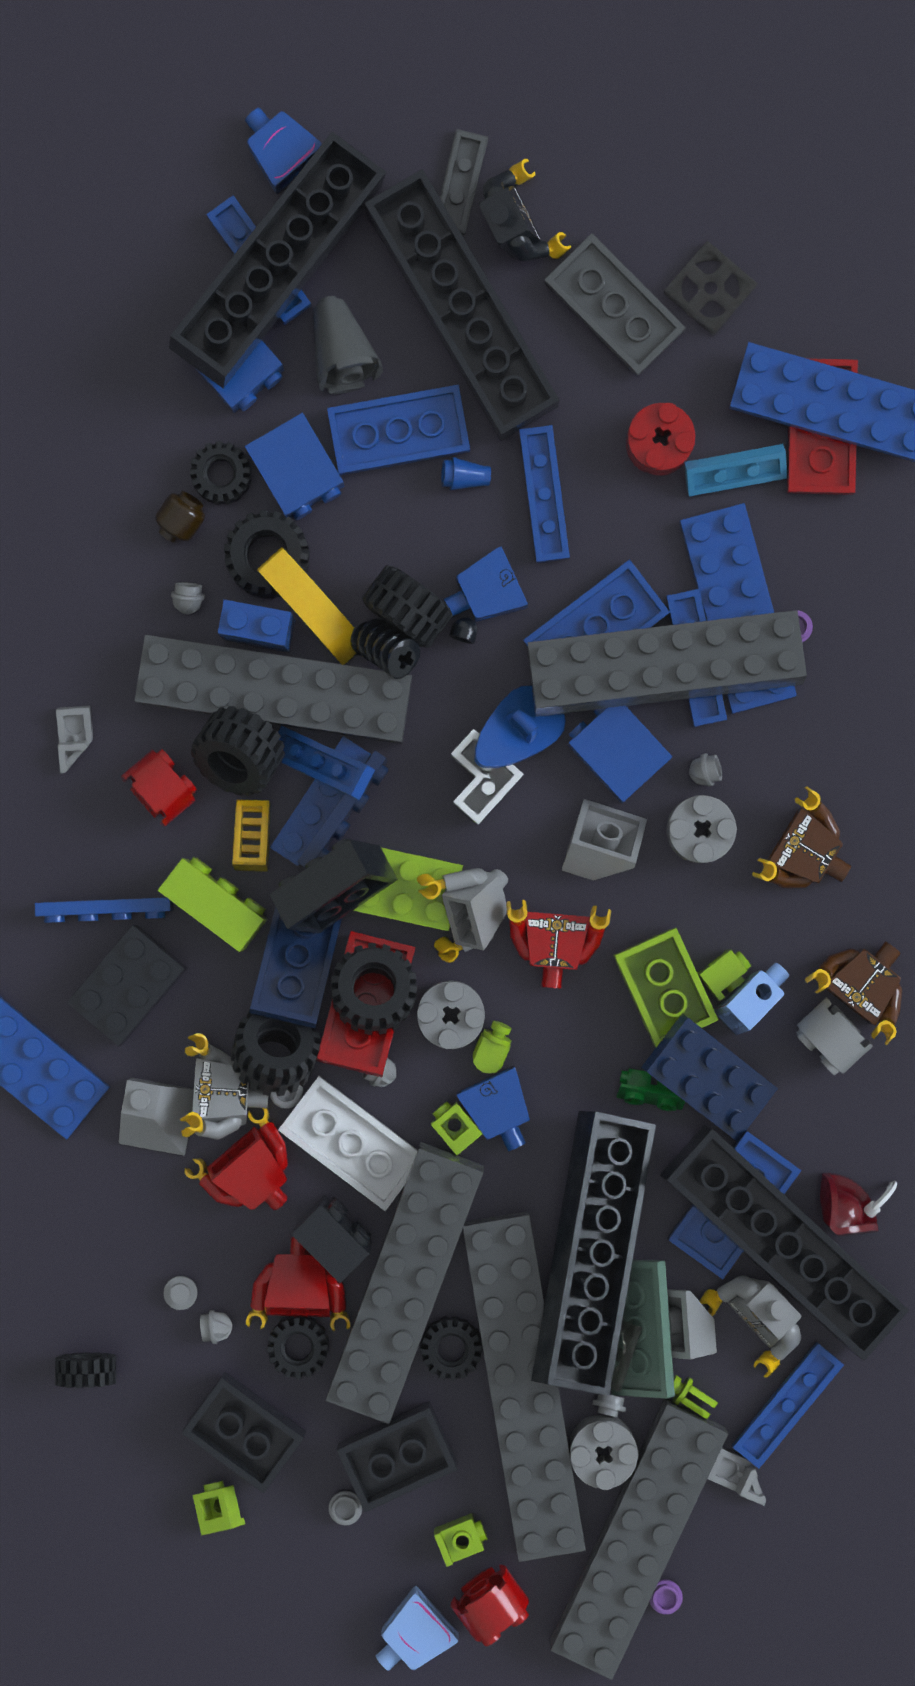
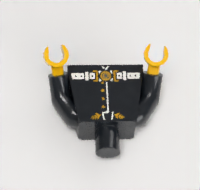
(511, 220)

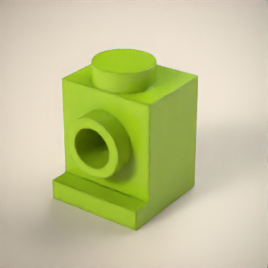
(724, 973)
(458, 1139)
(213, 1517)
(449, 1532)

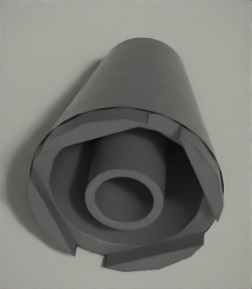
(341, 348)

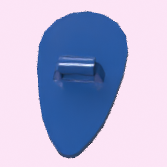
(515, 731)

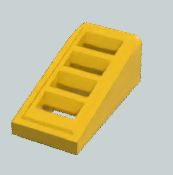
(251, 864)

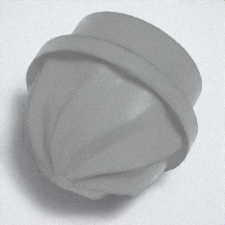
(187, 597)
(706, 770)
(388, 1076)
(215, 1326)

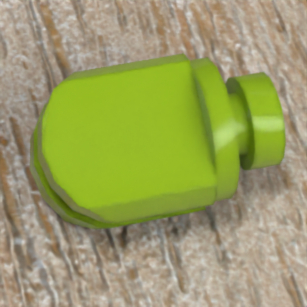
(492, 1048)
(681, 1390)

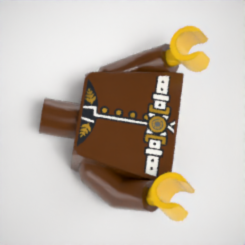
(806, 848)
(864, 985)

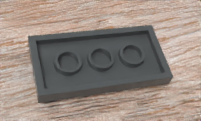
(614, 304)

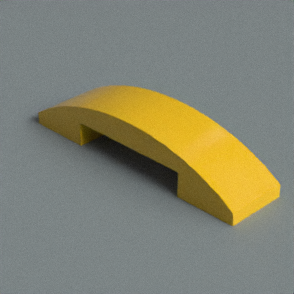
(309, 604)

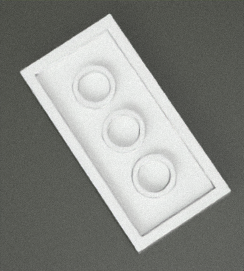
(350, 1142)

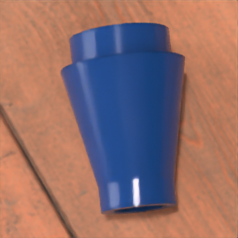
(464, 474)

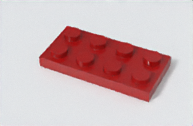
(820, 462)
(354, 1049)

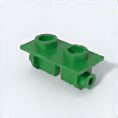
(637, 1090)

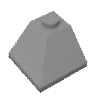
(603, 841)
(153, 1116)
(690, 1326)

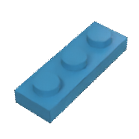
(735, 470)

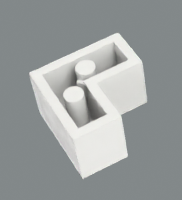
(488, 785)

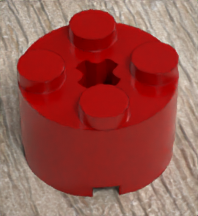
(666, 420)
(159, 786)
(491, 1605)

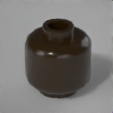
(180, 517)

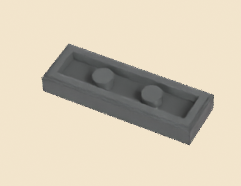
(463, 176)

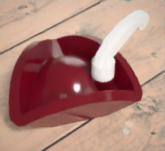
(848, 1206)

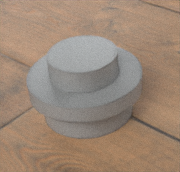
(180, 1292)
(609, 1404)
(345, 1508)

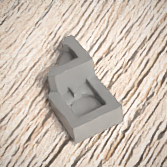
(74, 733)
(738, 1475)

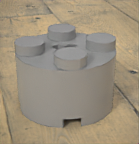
(720, 829)
(451, 1034)
(833, 1036)
(608, 1470)

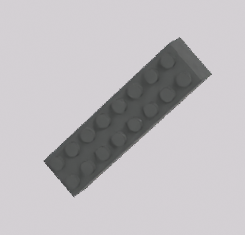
(666, 663)
(275, 687)
(405, 1283)
(638, 1539)

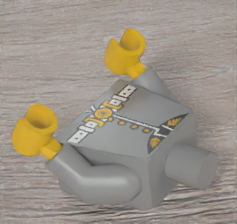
(473, 907)
(219, 1095)
(764, 1312)

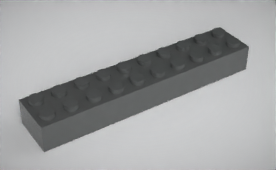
(525, 1411)

